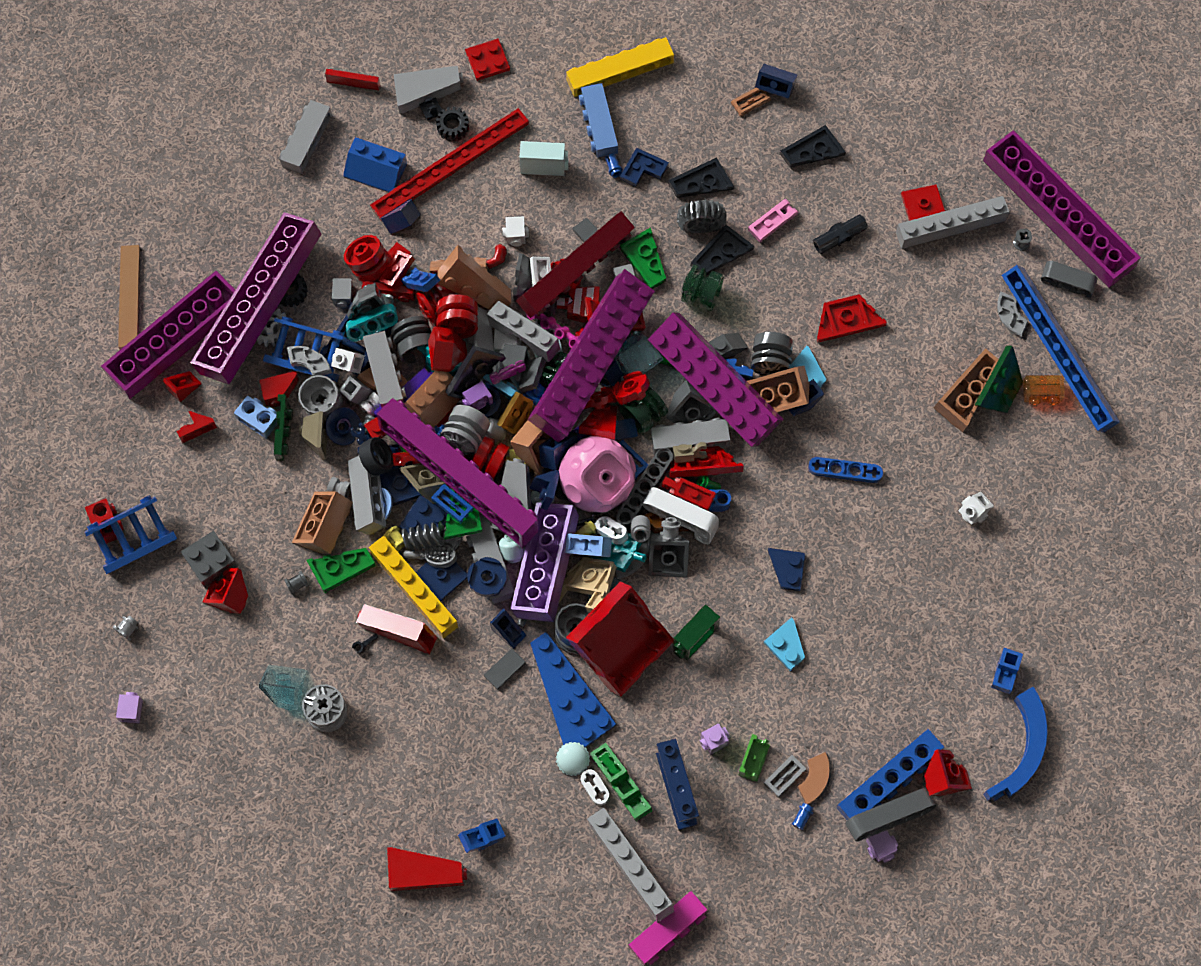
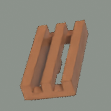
(757, 104)

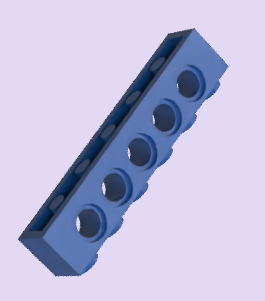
(925, 742)

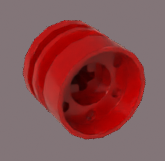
(428, 303)

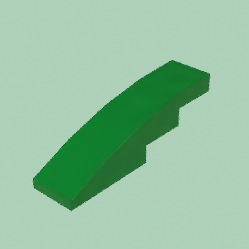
(621, 782)

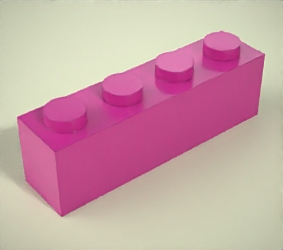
(662, 934)

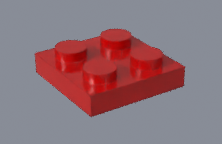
(487, 59)

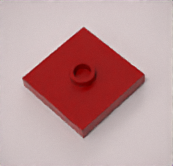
(922, 202)

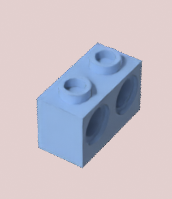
(254, 419)
(588, 545)

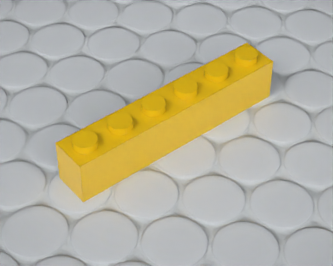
(621, 66)
(413, 587)

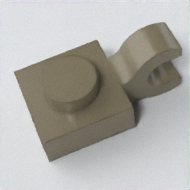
(686, 453)

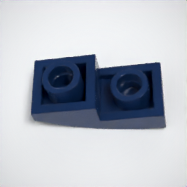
(625, 429)

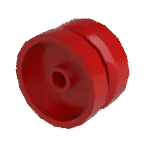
(367, 258)
(458, 313)
(491, 460)

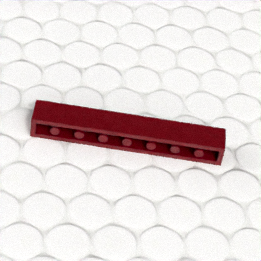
(575, 264)

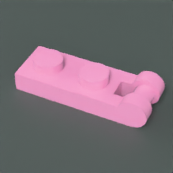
(772, 220)

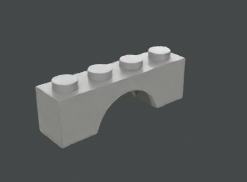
(538, 339)

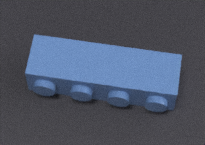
(599, 120)

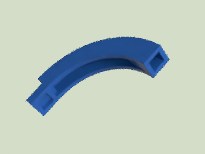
(1036, 738)

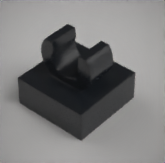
(430, 108)

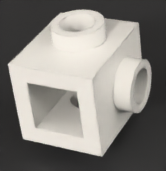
(975, 508)

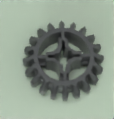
(701, 216)

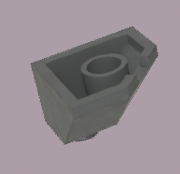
(523, 277)
(366, 300)
(689, 406)

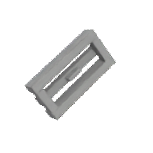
(780, 769)

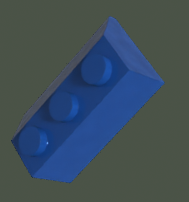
(374, 165)

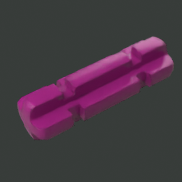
(507, 372)

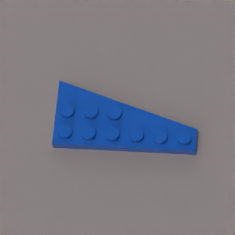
(573, 704)

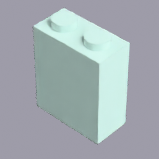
(543, 158)

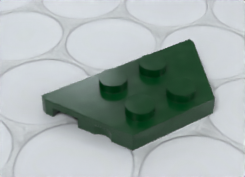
(1002, 384)

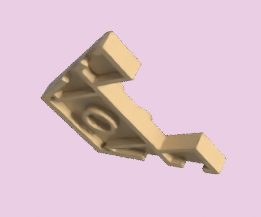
(591, 578)

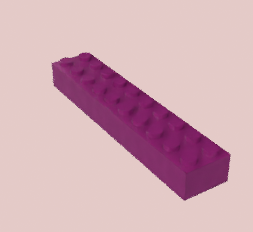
(1061, 209)
(256, 298)
(591, 356)
(458, 472)

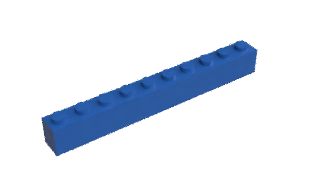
(1060, 349)

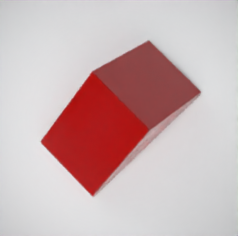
(181, 385)

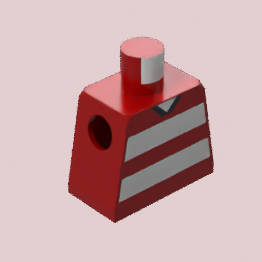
(575, 303)

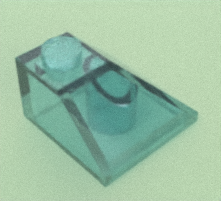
(283, 686)

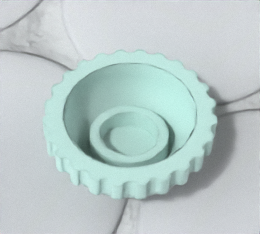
(572, 758)

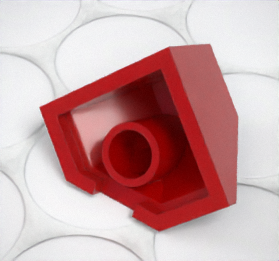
(446, 349)
(228, 592)
(945, 775)

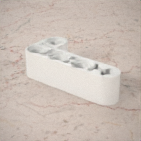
(692, 517)

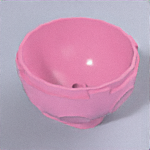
(583, 472)

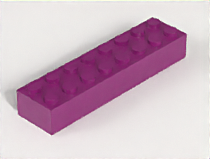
(169, 336)
(715, 379)

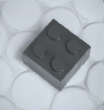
(208, 558)

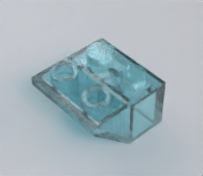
(637, 354)

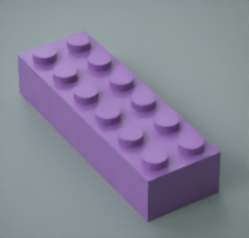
(544, 564)

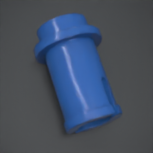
(613, 165)
(802, 816)

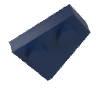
(788, 567)

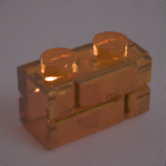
(1043, 389)

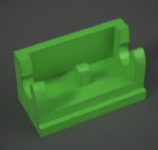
(754, 758)

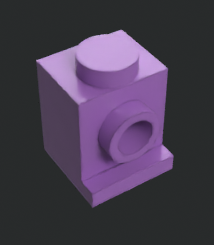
(477, 396)

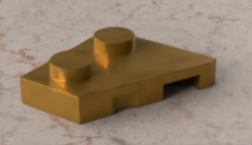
(516, 413)

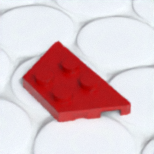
(847, 317)
(715, 463)

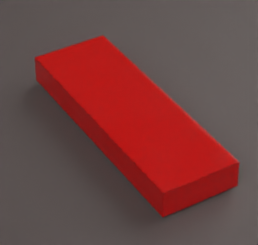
(352, 79)

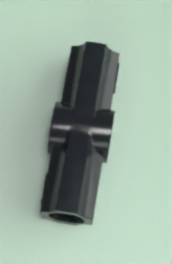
(840, 233)

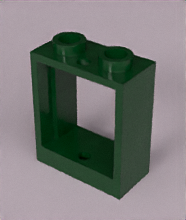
(695, 632)

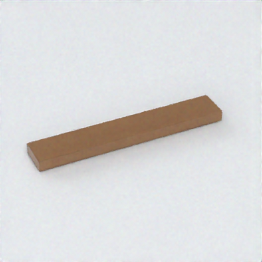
(129, 294)

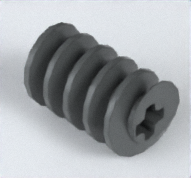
(424, 538)

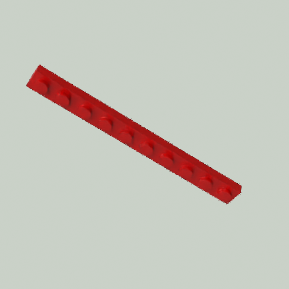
(451, 163)

